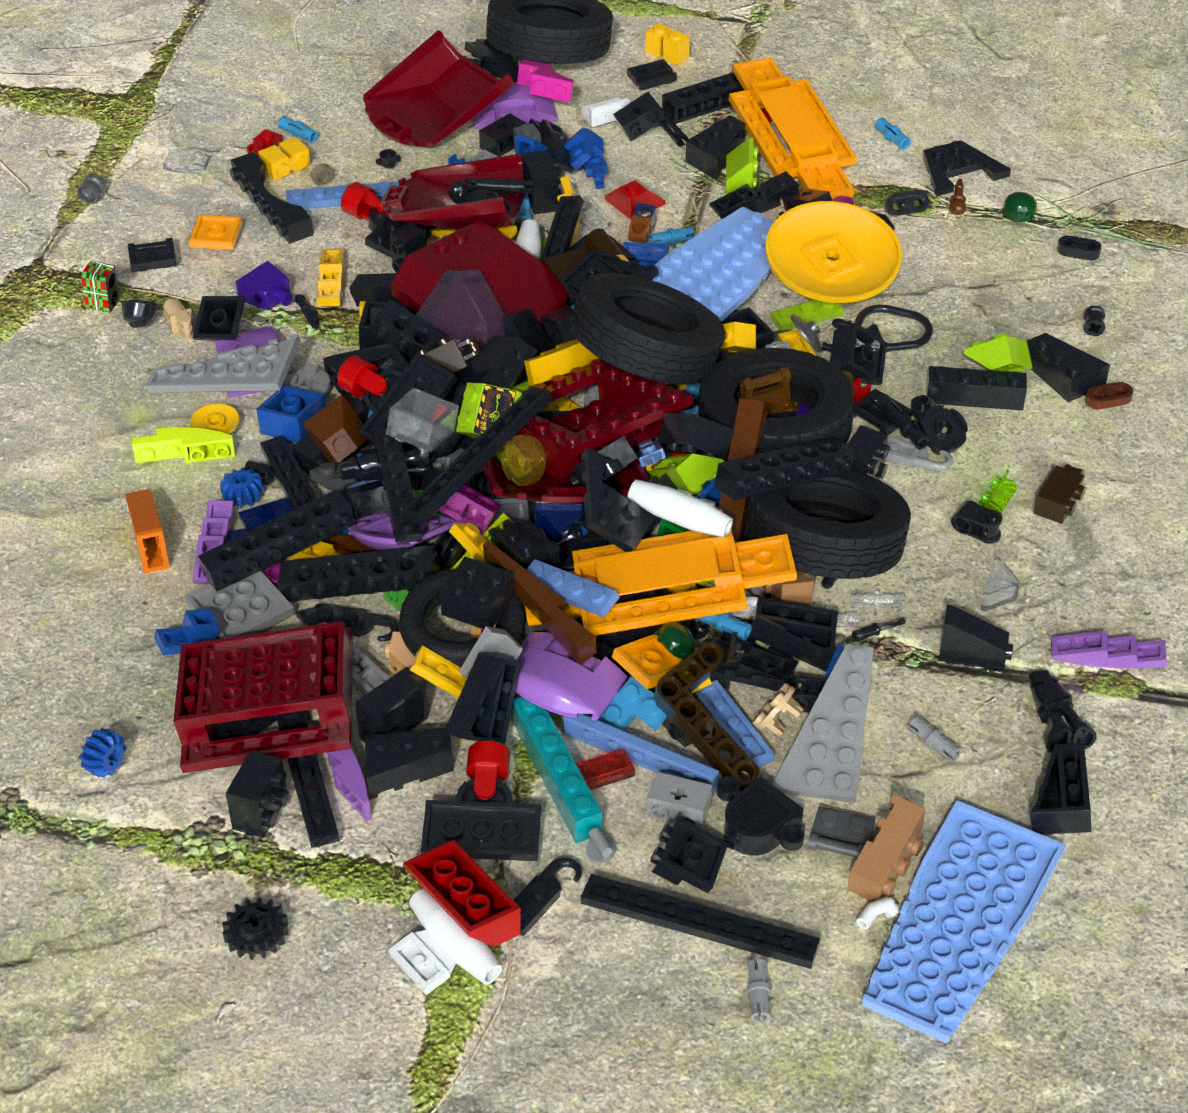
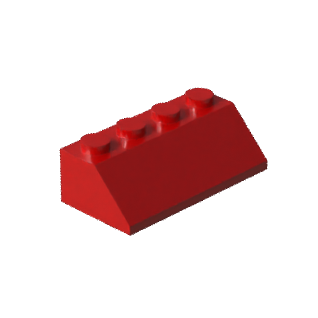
(466, 893)

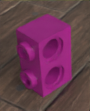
(471, 507)

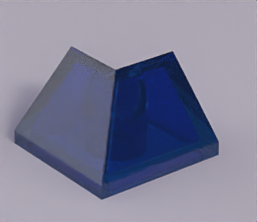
(558, 518)

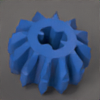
(242, 487)
(102, 752)

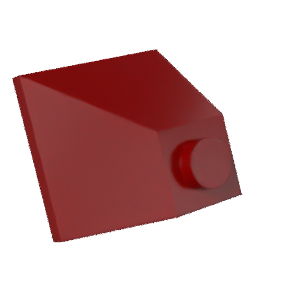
(629, 195)

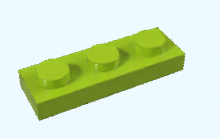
(811, 310)

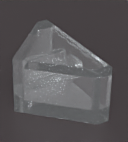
(1000, 587)

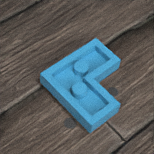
(631, 702)

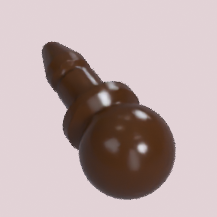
(958, 200)

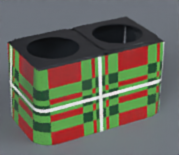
(99, 285)

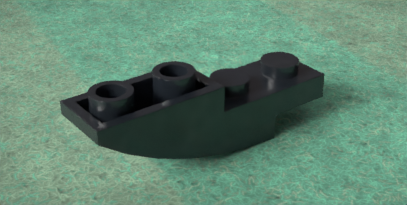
(494, 60)
(554, 138)
(757, 199)

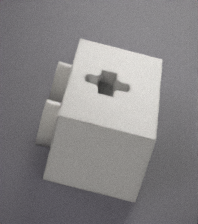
(679, 797)

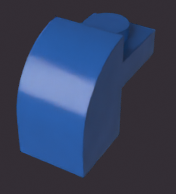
(583, 146)
(196, 627)

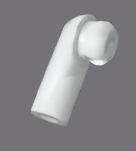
(873, 909)

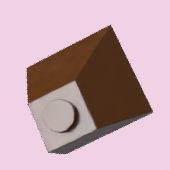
(335, 430)

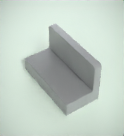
(494, 642)

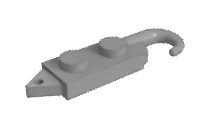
(907, 454)

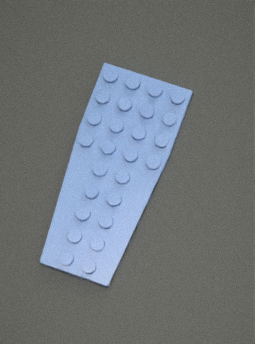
(721, 262)
(960, 919)

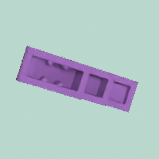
(213, 533)
(1115, 652)
(350, 780)

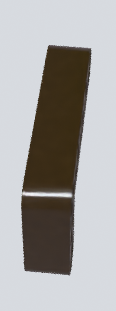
(701, 717)

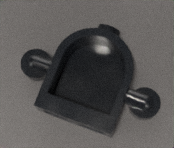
(617, 456)
(759, 817)

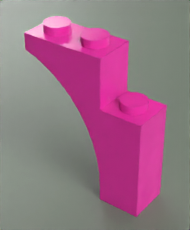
(545, 81)

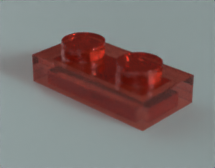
(606, 769)

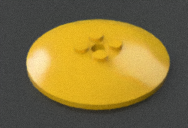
(859, 240)

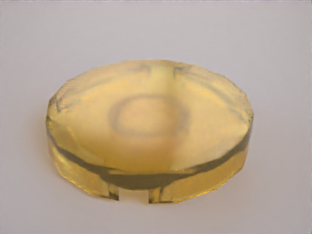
(523, 460)

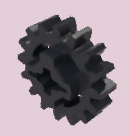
(255, 928)

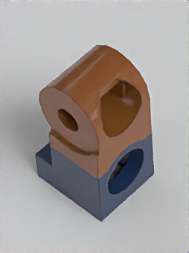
(642, 225)

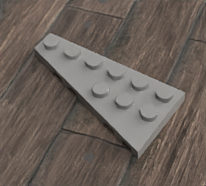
(231, 370)
(829, 745)

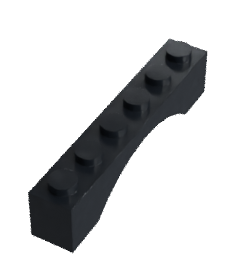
(289, 219)

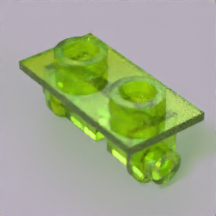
(1001, 492)

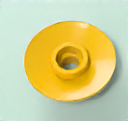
(216, 417)

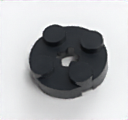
(955, 425)

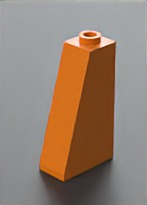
(147, 530)

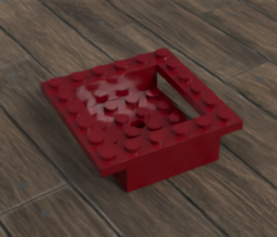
(626, 408)
(303, 672)

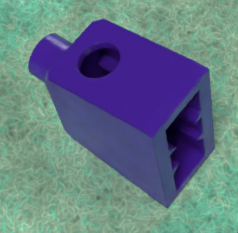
(265, 287)

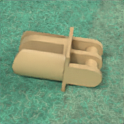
(179, 318)

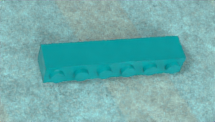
(557, 769)

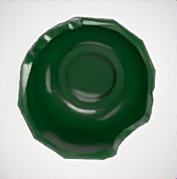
(1019, 207)
(676, 639)

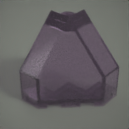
(463, 308)

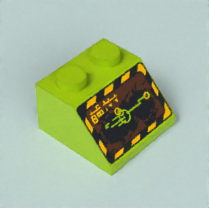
(482, 407)

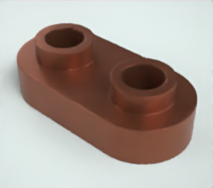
(1109, 395)

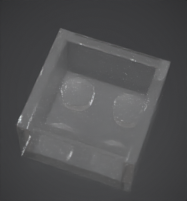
(422, 420)

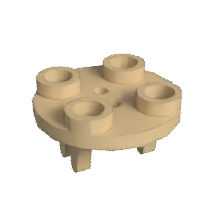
(782, 701)

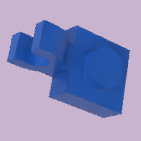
(596, 168)

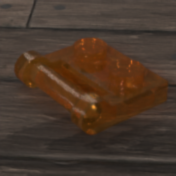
(776, 397)

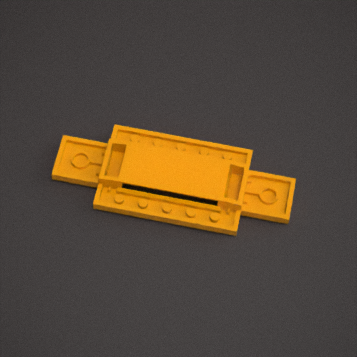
(808, 129)
(675, 562)

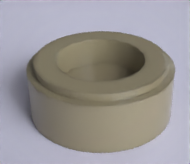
(322, 174)

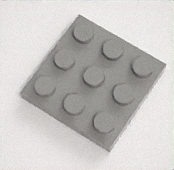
(243, 606)

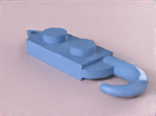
(649, 452)

